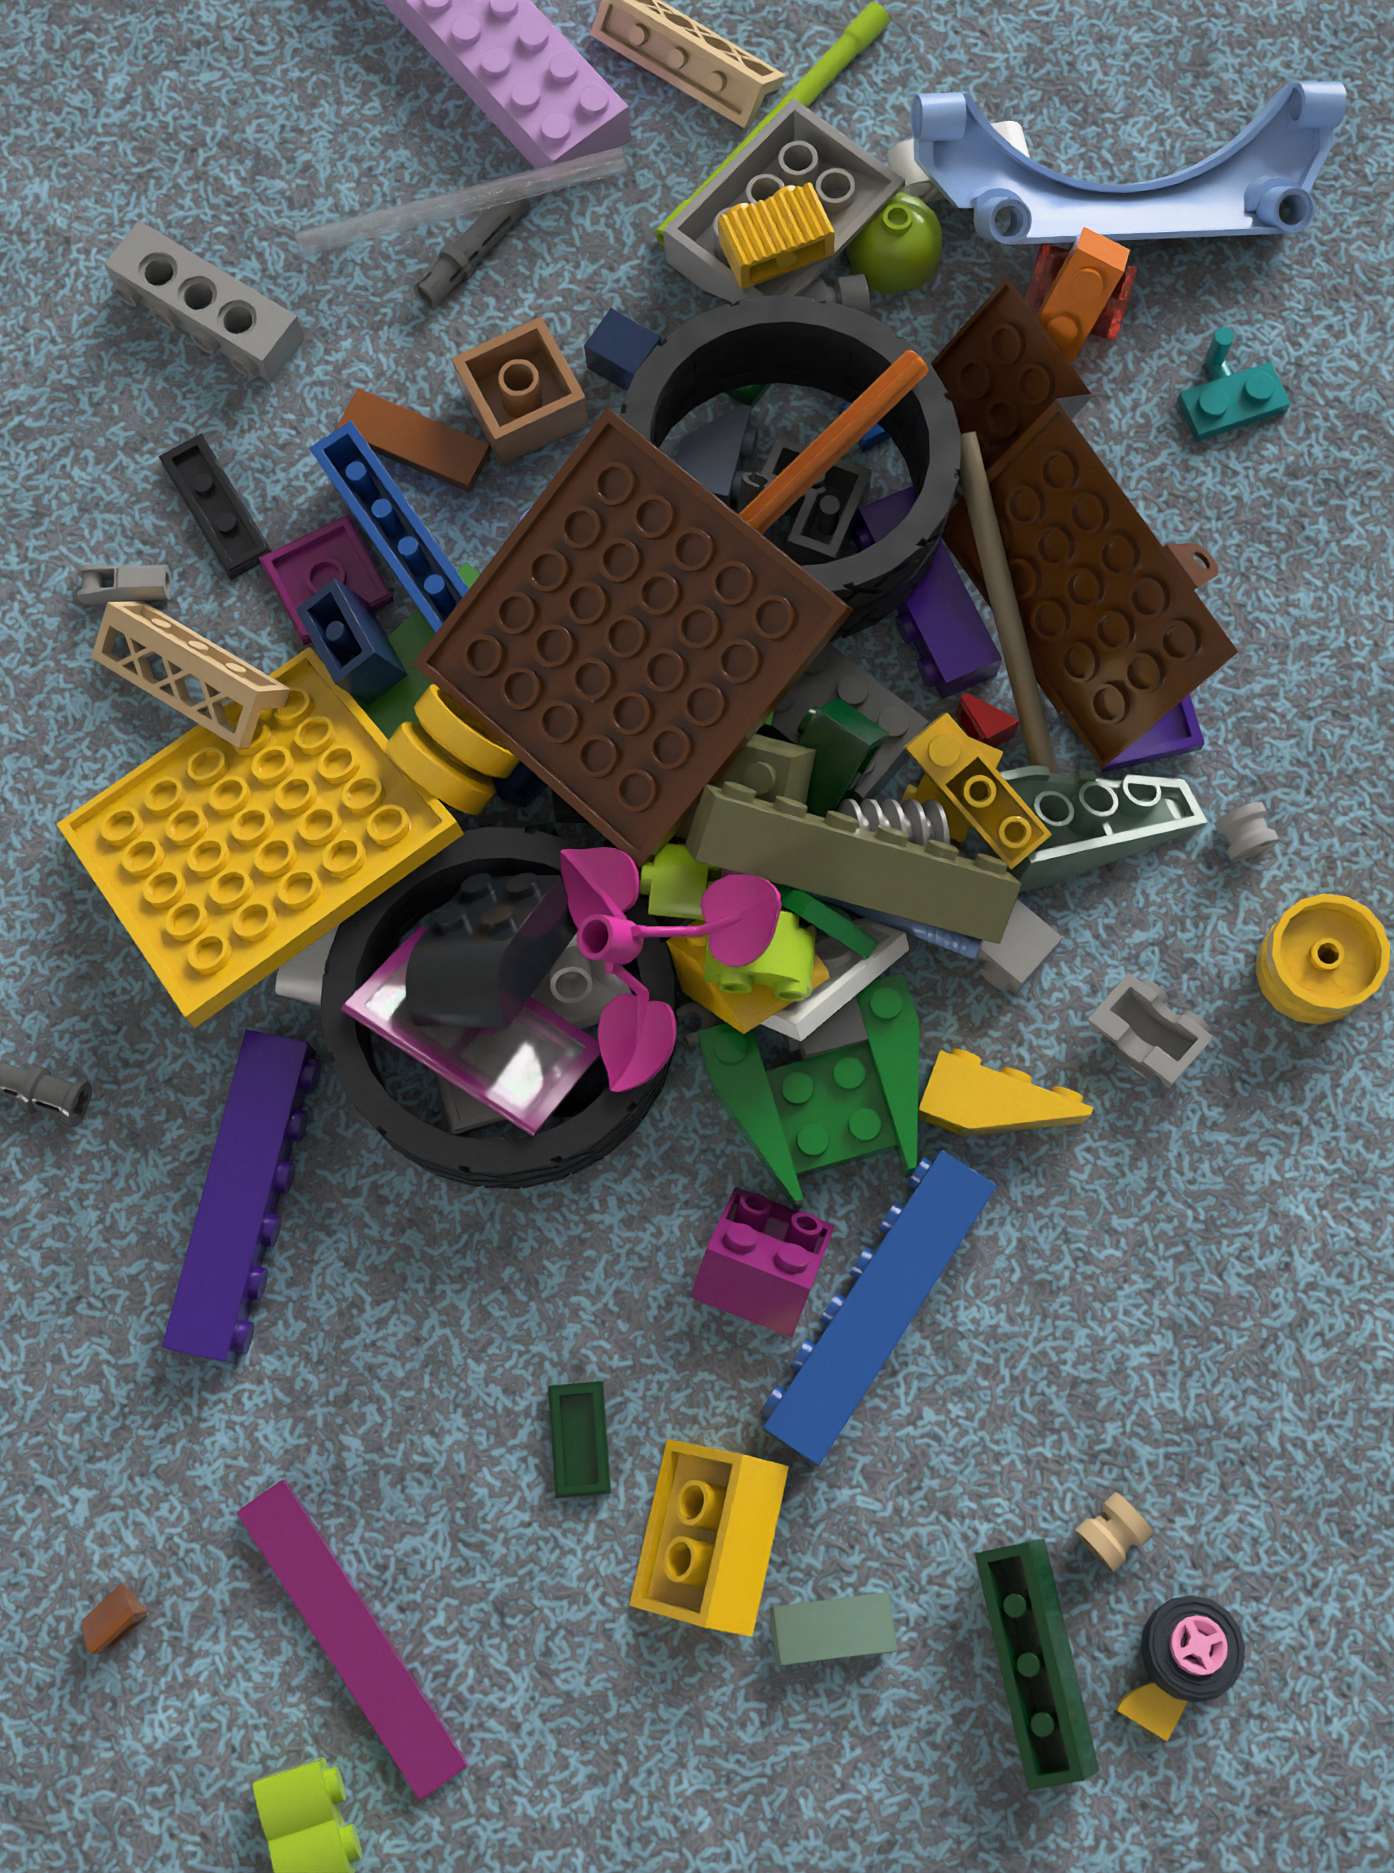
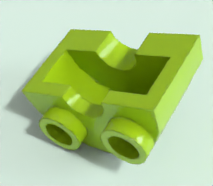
(677, 882)
(783, 966)

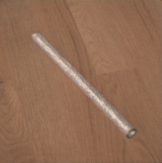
(462, 201)

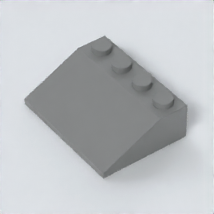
(786, 152)

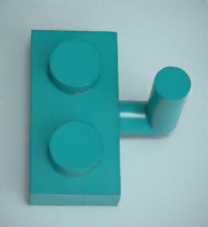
(1231, 398)

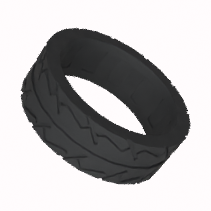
(839, 354)
(368, 940)

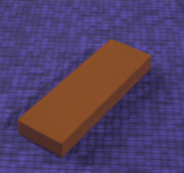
(417, 440)

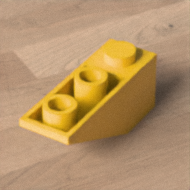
(977, 790)
(983, 1101)

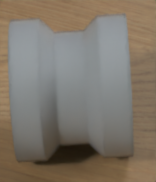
(1246, 831)

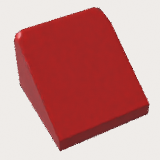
(985, 721)

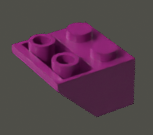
(762, 1261)

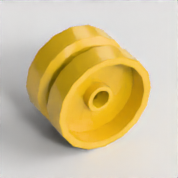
(450, 753)
(1329, 929)

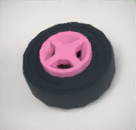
(1210, 1637)

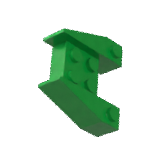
(828, 1105)

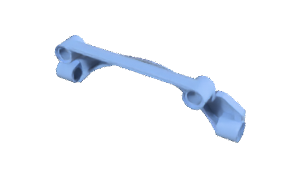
(1220, 196)

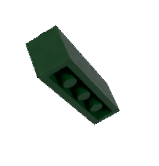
(1037, 1665)

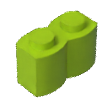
(305, 1820)

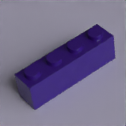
(939, 613)

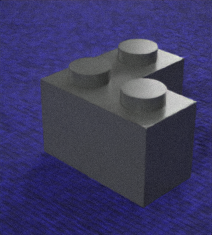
(826, 510)

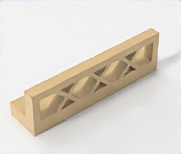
(687, 56)
(198, 658)

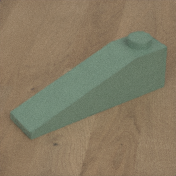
(1097, 820)

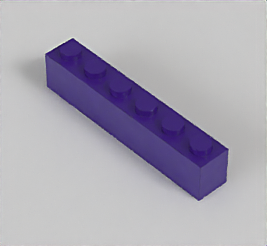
(241, 1198)

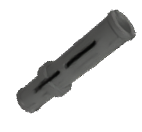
(458, 261)

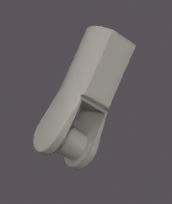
(130, 583)

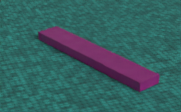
(353, 1639)

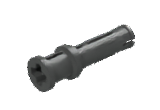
(42, 1092)

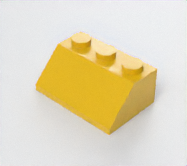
(709, 1537)

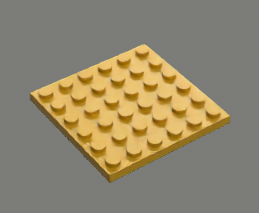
(257, 850)

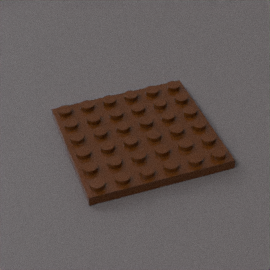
(630, 637)

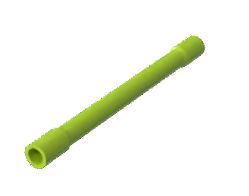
(853, 41)

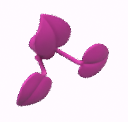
(601, 885)

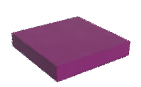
(317, 558)

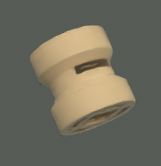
(1114, 1532)

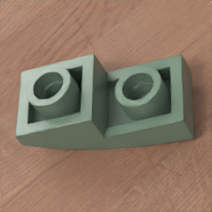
(833, 1629)

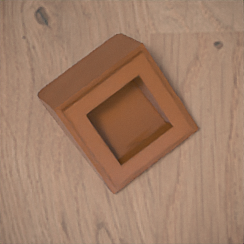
(112, 1620)

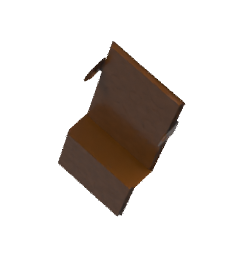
(1097, 594)

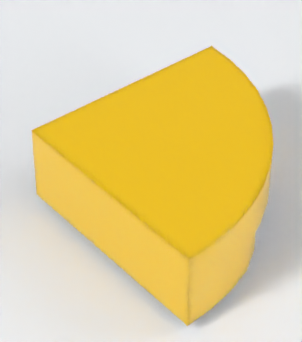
(1152, 1709)

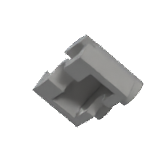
(1147, 1032)

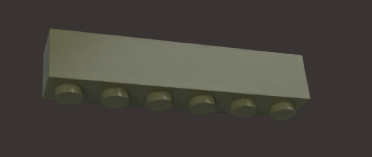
(852, 863)

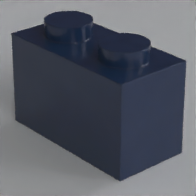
(351, 642)

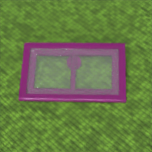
(512, 1070)

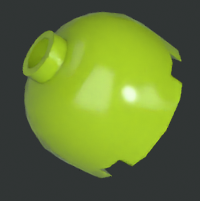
(898, 246)

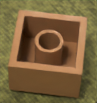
(521, 391)

